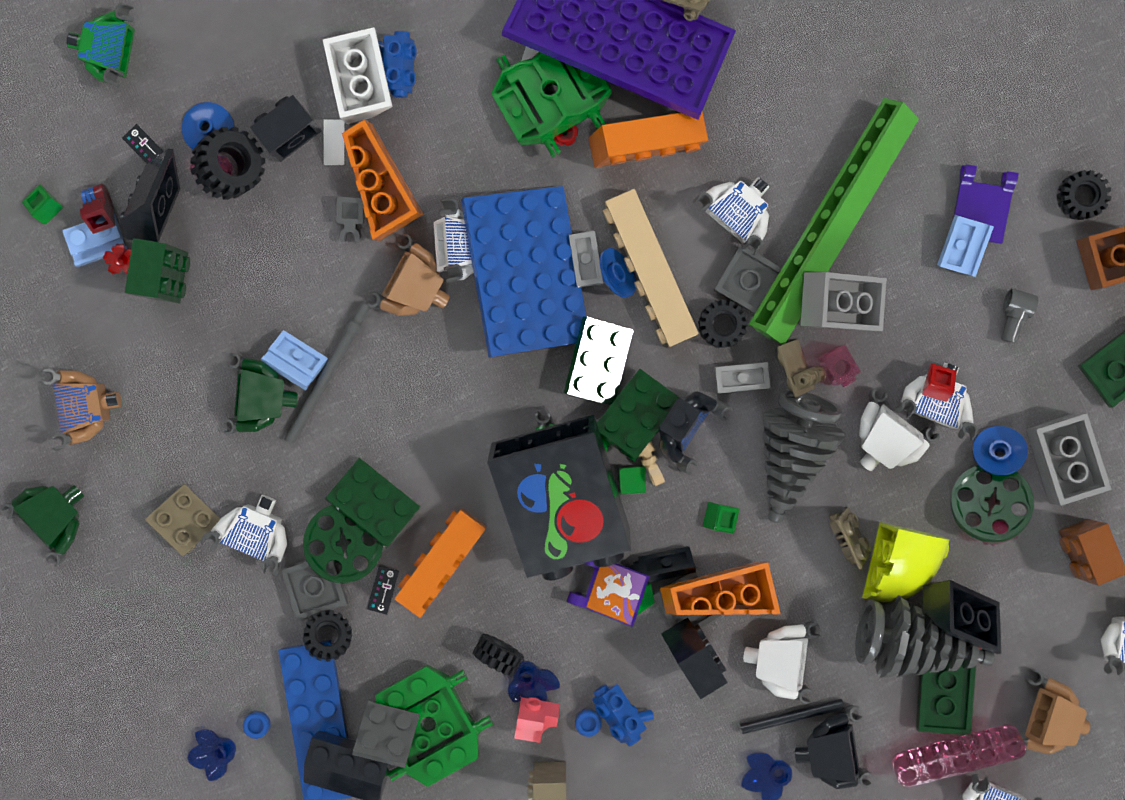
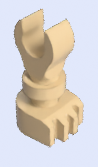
(652, 468)

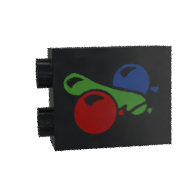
(560, 498)

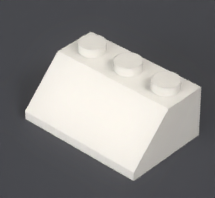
(357, 75)

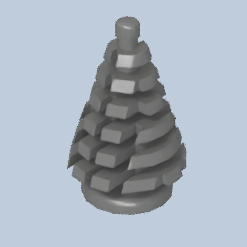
(798, 444)
(910, 642)

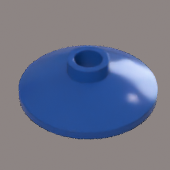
(199, 114)
(616, 273)
(1003, 440)

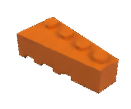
(646, 138)
(382, 188)
(440, 563)
(727, 592)

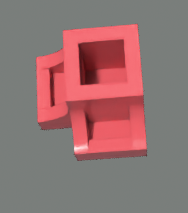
(535, 718)

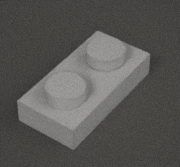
(586, 259)
(742, 377)

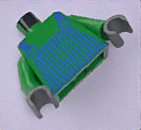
(105, 44)

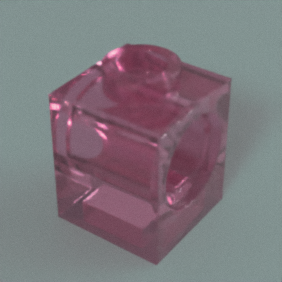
(828, 363)

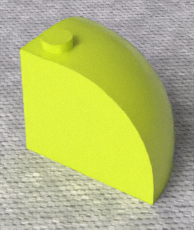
(903, 562)

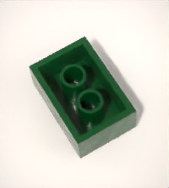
(157, 271)

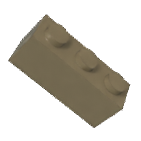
(548, 781)

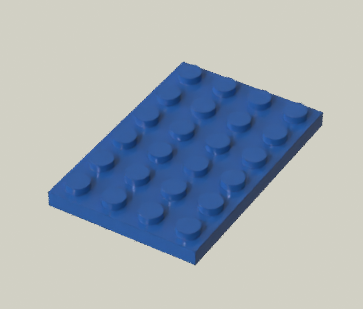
(524, 270)

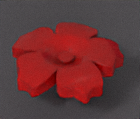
(117, 259)

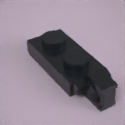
(665, 564)

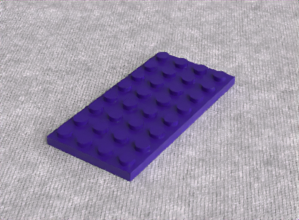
(630, 44)

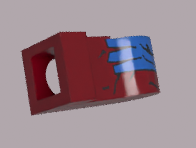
(95, 205)

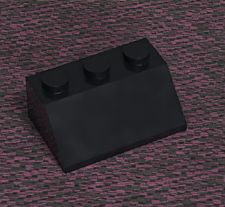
(152, 199)
(964, 614)
(335, 768)

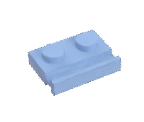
(965, 245)
(90, 247)
(294, 360)

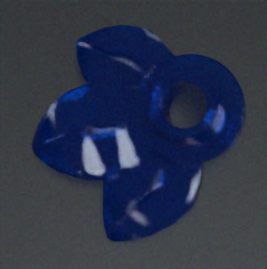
(534, 686)
(209, 756)
(762, 777)

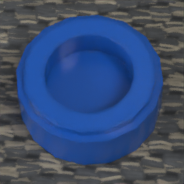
(588, 722)
(256, 724)

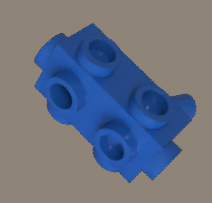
(398, 60)
(622, 717)

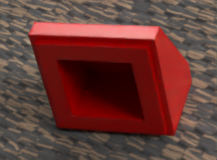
(939, 383)

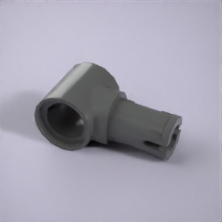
(1018, 308)

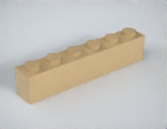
(650, 268)

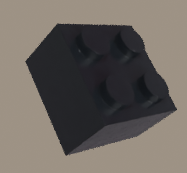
(285, 128)
(695, 657)

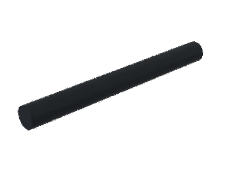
(792, 716)

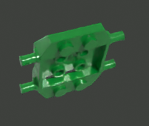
(556, 111)
(449, 717)

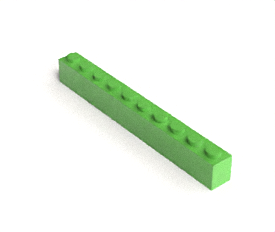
(835, 217)

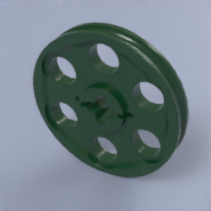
(1000, 512)
(335, 553)

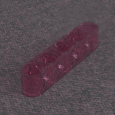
(958, 755)

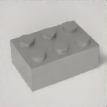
(843, 301)
(1068, 459)

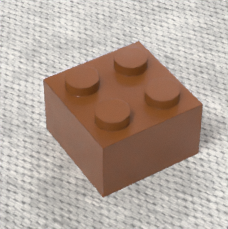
(1104, 258)
(1092, 552)

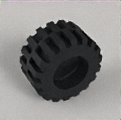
(213, 176)

